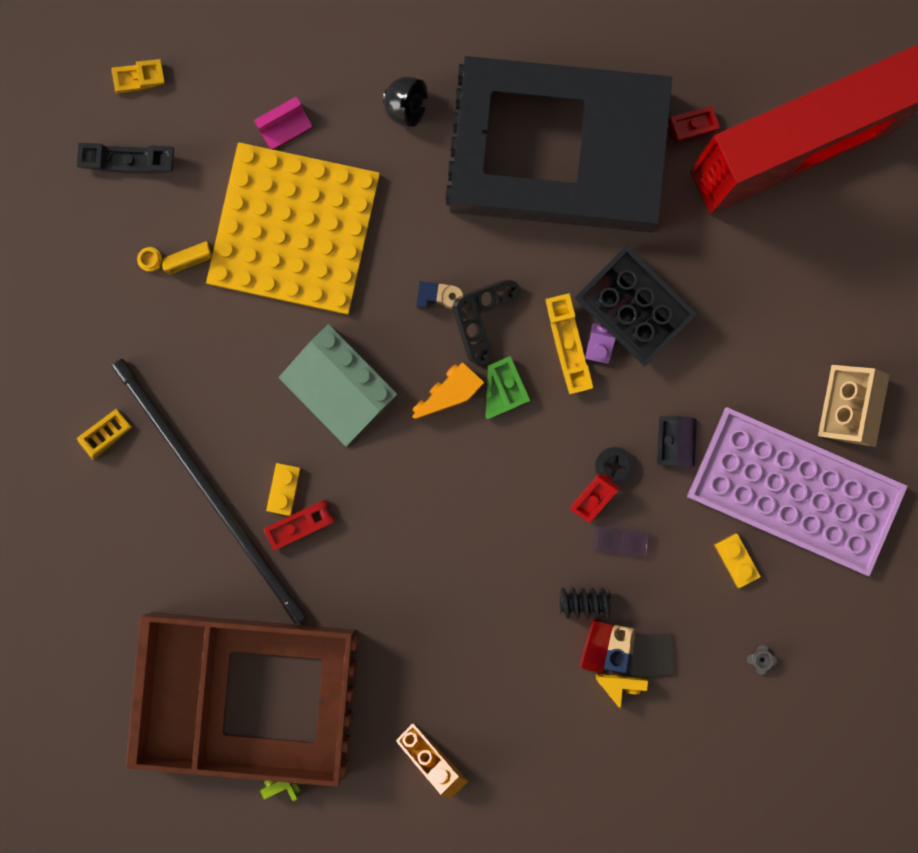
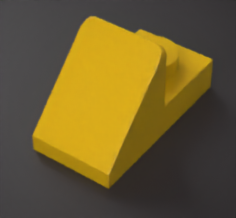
(614, 684)

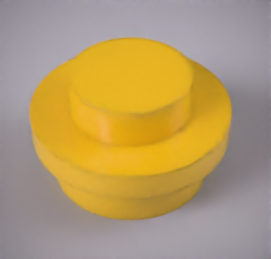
(149, 259)

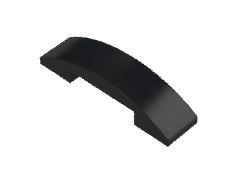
(125, 159)

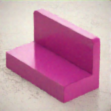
(283, 123)

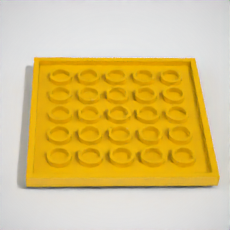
(293, 228)

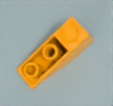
(454, 391)
(431, 762)

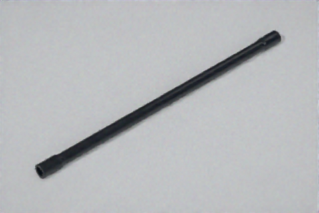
(288, 602)

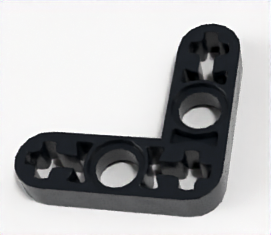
(474, 310)

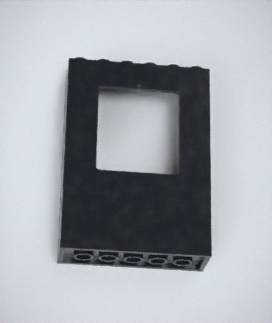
(618, 148)

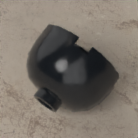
(404, 101)

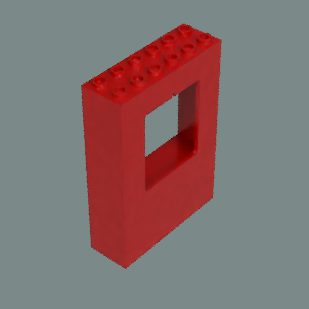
(808, 131)

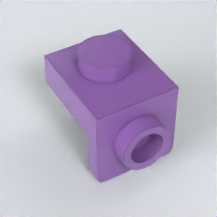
(599, 344)

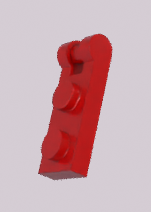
(298, 525)

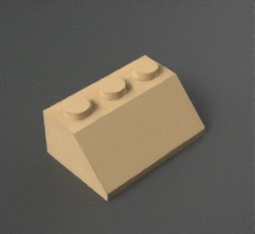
(854, 405)

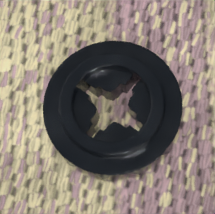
(624, 460)

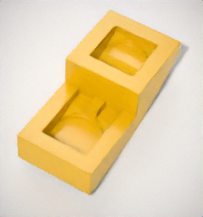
(137, 77)

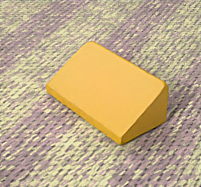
(187, 258)

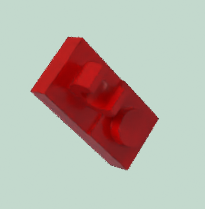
(693, 124)
(594, 497)

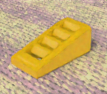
(99, 427)

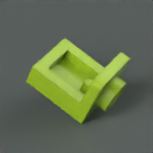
(273, 787)

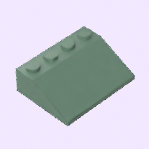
(337, 385)

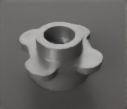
(769, 660)

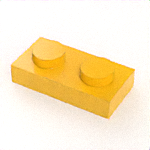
(283, 489)
(737, 560)

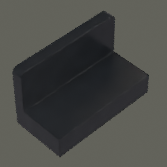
(677, 441)

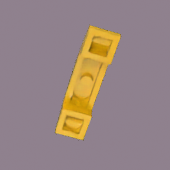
(568, 343)

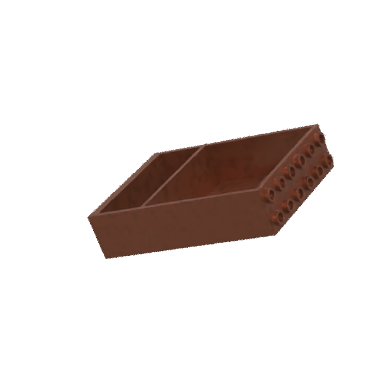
(184, 695)

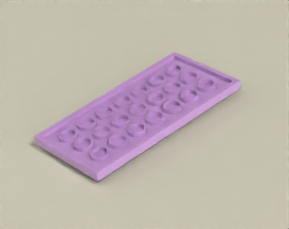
(797, 491)

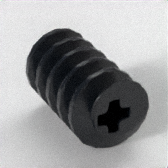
(585, 603)

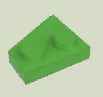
(504, 388)

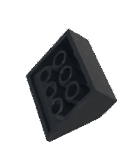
(635, 305)

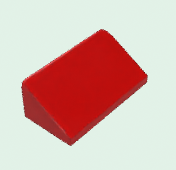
(596, 646)

